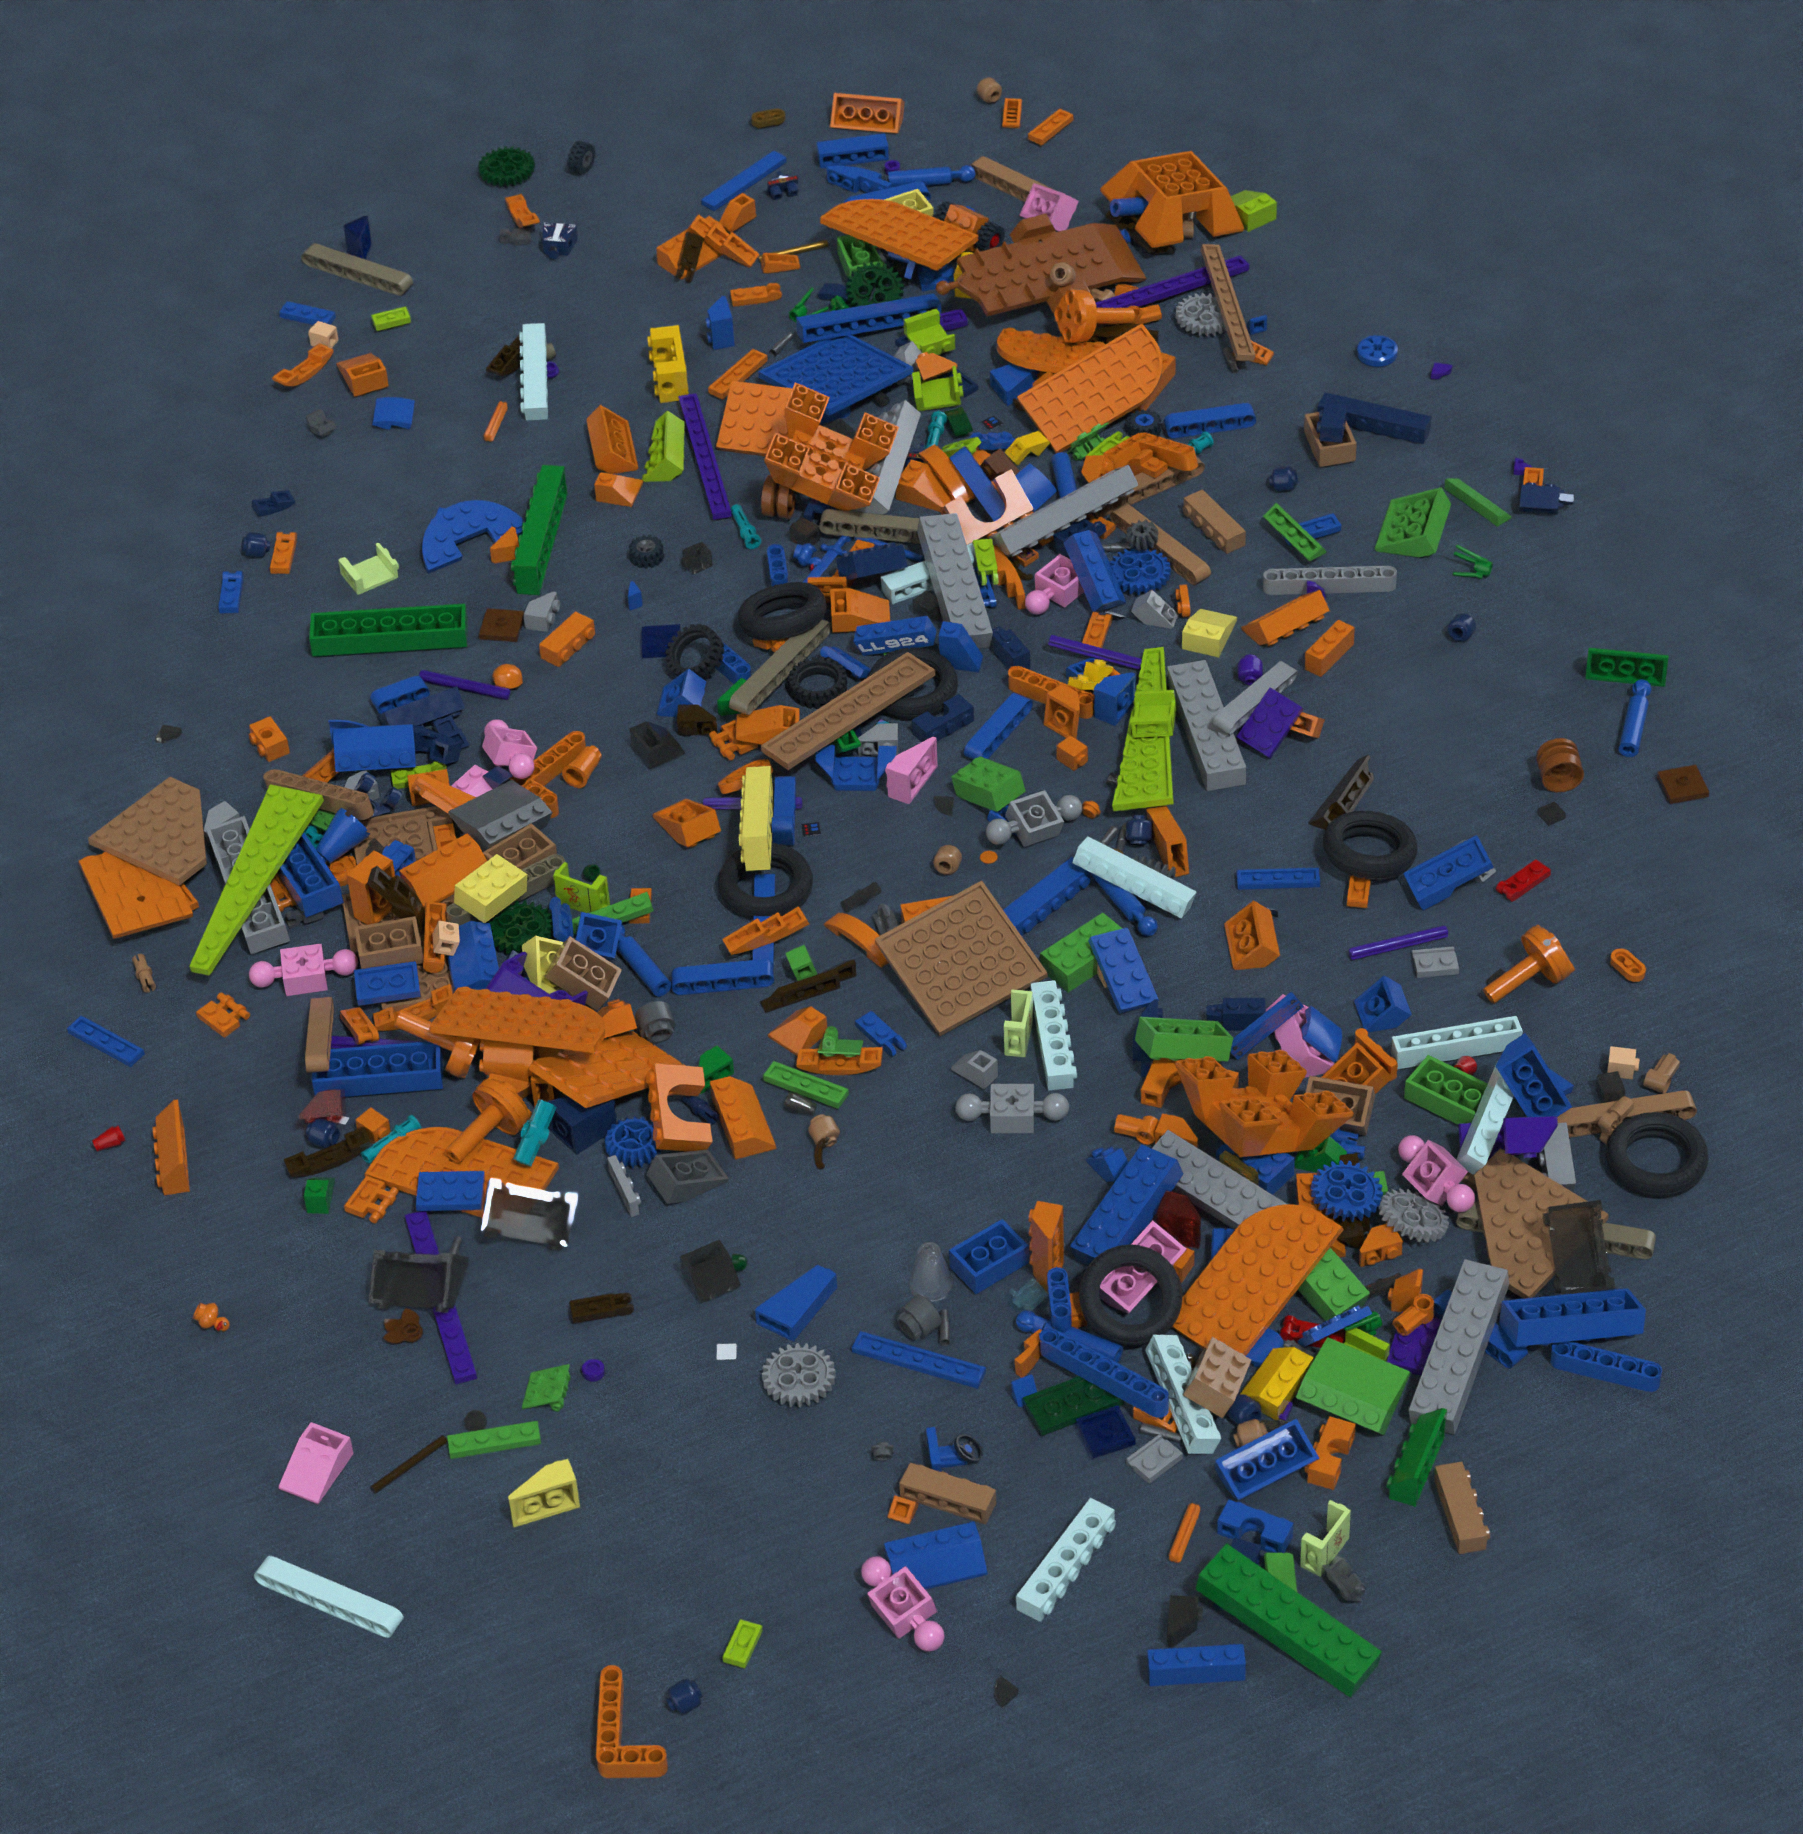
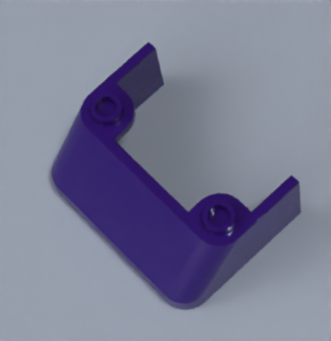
(509, 979)
(1519, 1135)

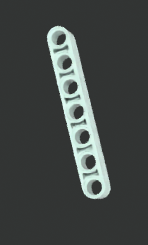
(328, 1596)

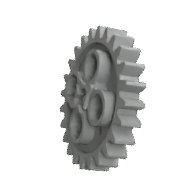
(1200, 315)
(1413, 1215)
(798, 1375)

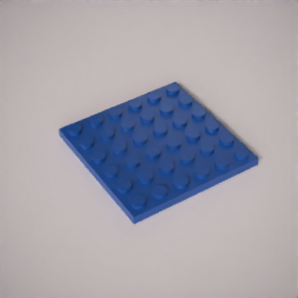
(838, 368)

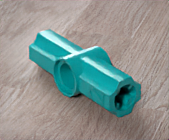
(534, 1132)

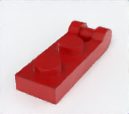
(1523, 880)
(1291, 1323)

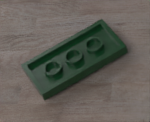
(1065, 1402)

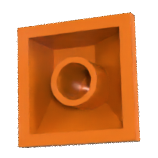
(617, 489)
(1062, 711)
(800, 1030)

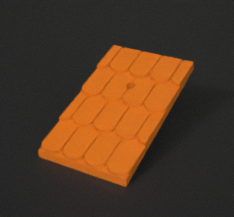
(132, 896)
(609, 1073)

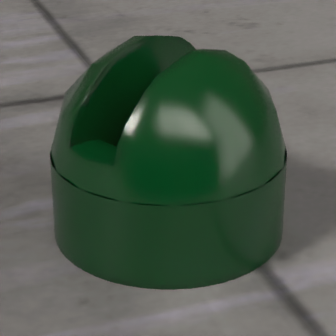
(593, 870)
(739, 1262)

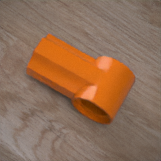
(1146, 314)
(1142, 1128)
(1419, 1313)

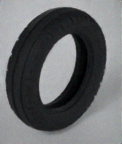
(786, 625)
(933, 703)
(1365, 865)
(751, 906)
(1655, 1184)
(1138, 1257)

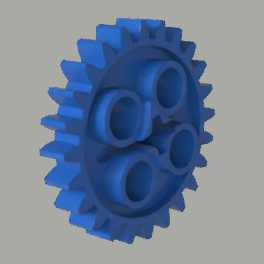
(1140, 570)
(1346, 1190)

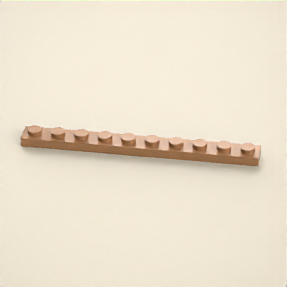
(1228, 302)

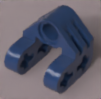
(389, 801)

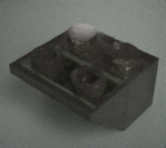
(654, 744)
(709, 1271)

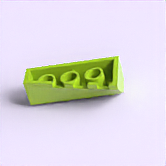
(666, 450)

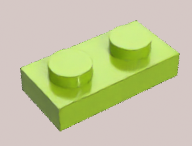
(391, 318)
(742, 1643)

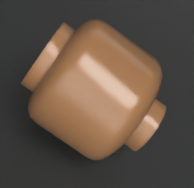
(989, 90)
(1057, 274)
(947, 859)
(823, 1127)
(1249, 1431)

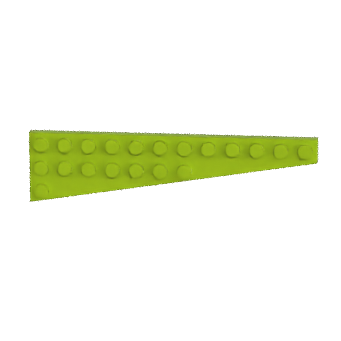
(1146, 762)
(271, 838)

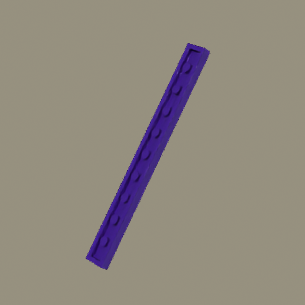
(1171, 286)
(705, 456)
(448, 1323)

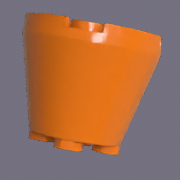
(508, 1059)

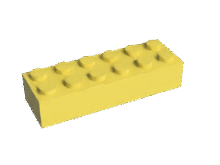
(756, 818)

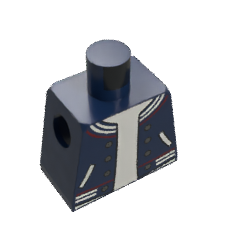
(558, 239)

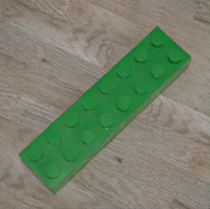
(539, 530)
(388, 629)
(1288, 1620)

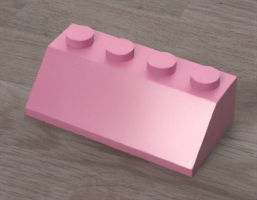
(1291, 1040)
(1130, 1284)

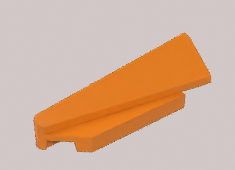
(439, 793)

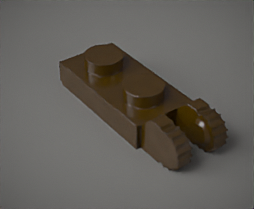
(689, 255)
(601, 1307)

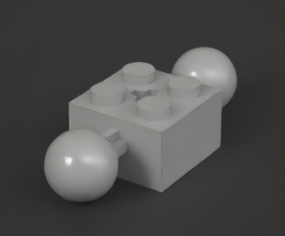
(1034, 819)
(1012, 1107)

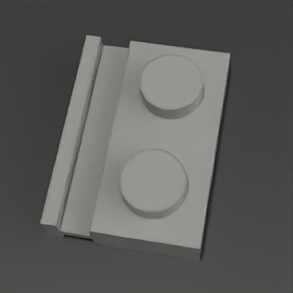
(1435, 962)
(1154, 1458)

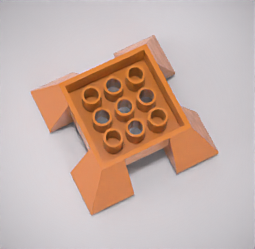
(1174, 187)
(824, 461)
(1261, 1115)

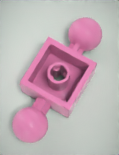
(1054, 582)
(509, 748)
(303, 969)
(1435, 1173)
(902, 1603)

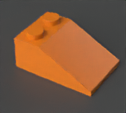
(922, 487)
(688, 822)
(617, 1017)
(1359, 1068)

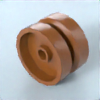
(777, 499)

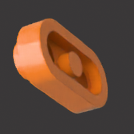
(1183, 606)
(1628, 965)

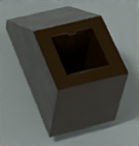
(695, 720)

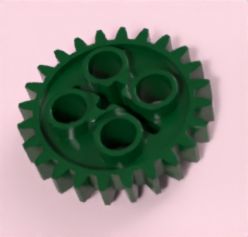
(506, 166)
(858, 283)
(519, 924)

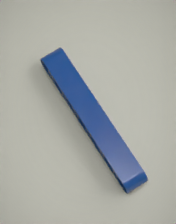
(1104, 1372)

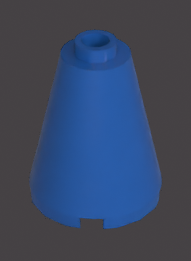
(341, 836)

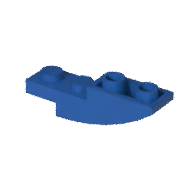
(856, 179)

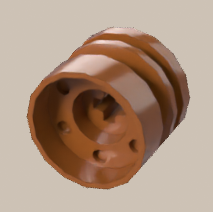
(1560, 765)

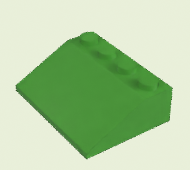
(1414, 524)
(1353, 1385)

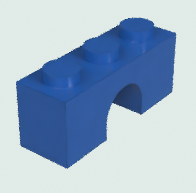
(1239, 1519)

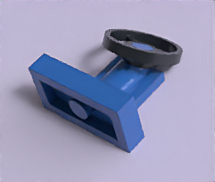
(887, 258)
(951, 1455)

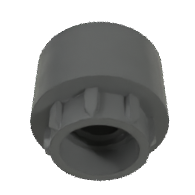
(655, 1021)
(918, 1318)

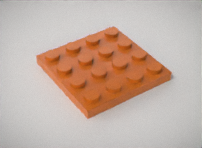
(752, 418)

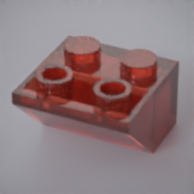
(325, 1104)
(1180, 1219)

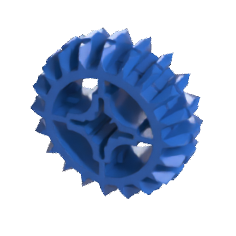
(632, 1141)

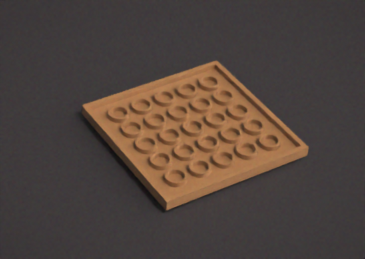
(960, 958)

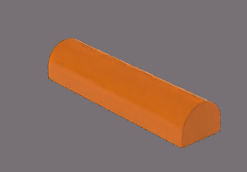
(432, 961)

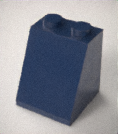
(581, 1126)

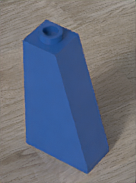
(797, 1304)

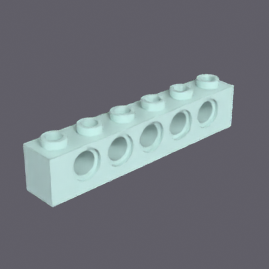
(1052, 1035)
(1173, 1374)
(1076, 1546)

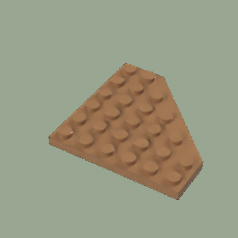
(159, 832)
(1512, 1210)

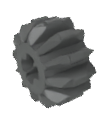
(1142, 535)

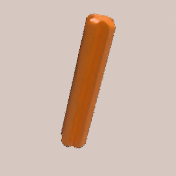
(495, 421)
(1184, 1533)

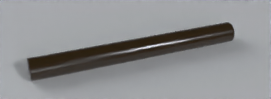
(408, 1464)

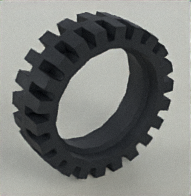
(685, 638)
(816, 667)

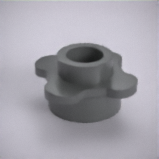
(882, 1451)

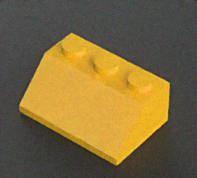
(1278, 1379)

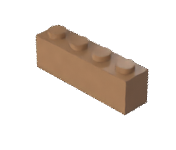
(1214, 521)
(948, 1493)
(1461, 1508)

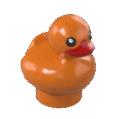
(207, 1317)

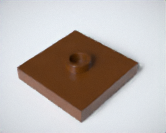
(501, 625)
(1683, 784)

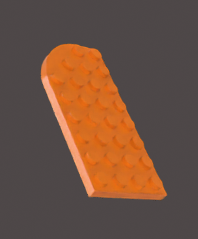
(900, 230)
(1042, 350)
(1095, 388)
(520, 1020)
(424, 1151)
(1255, 1275)

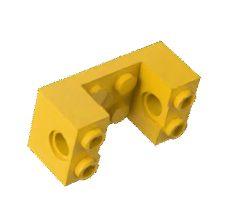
(669, 363)

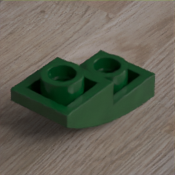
(959, 422)

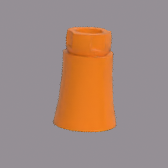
(581, 768)

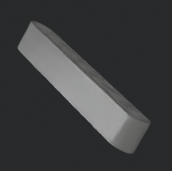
(1332, 579)
(1242, 707)

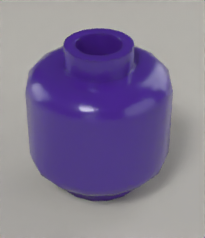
(1249, 669)

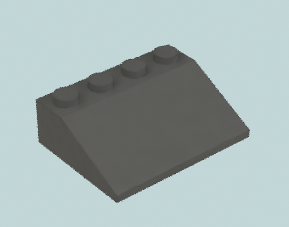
(500, 814)

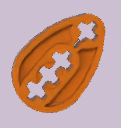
(734, 780)

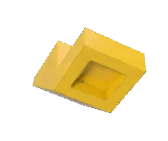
(1020, 448)
(1093, 674)

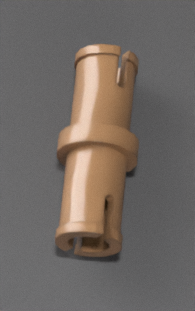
(143, 973)

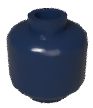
(1283, 479)
(255, 545)
(1461, 627)
(1138, 830)
(323, 1133)
(1244, 1409)
(684, 1696)

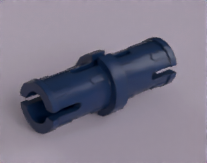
(701, 1108)

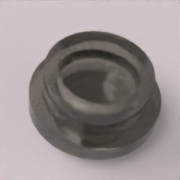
(475, 1421)

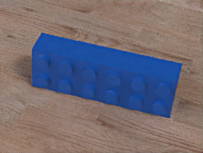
(309, 879)
(382, 1069)
(1128, 1204)
(1572, 1317)

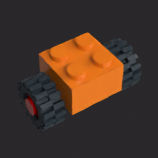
(989, 234)

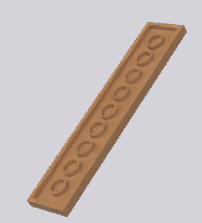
(847, 710)

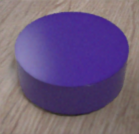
(593, 1370)

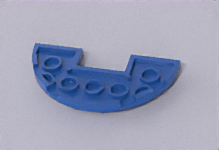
(461, 523)

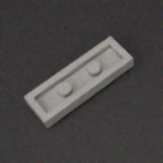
(624, 1185)

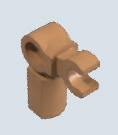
(1618, 1112)

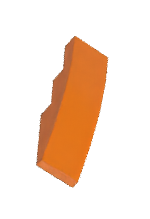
(726, 243)
(1009, 577)
(768, 931)

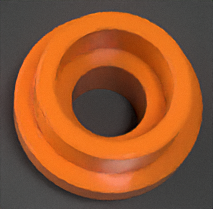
(1090, 809)

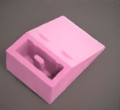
(316, 1462)

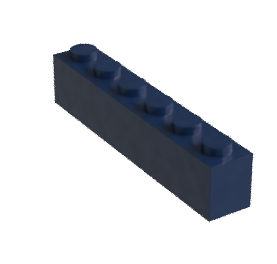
(1383, 419)

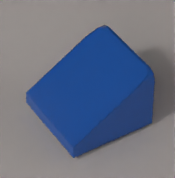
(1257, 325)
(634, 596)
(1021, 1388)

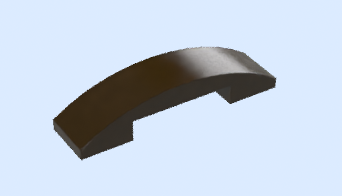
(330, 1157)

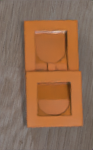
(444, 834)
(1030, 1356)

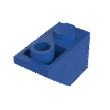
(1108, 1162)

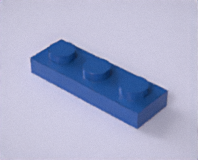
(306, 314)
(1320, 526)

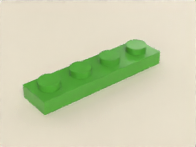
(623, 910)
(806, 1084)
(494, 1439)

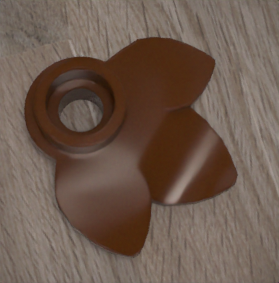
(403, 1329)

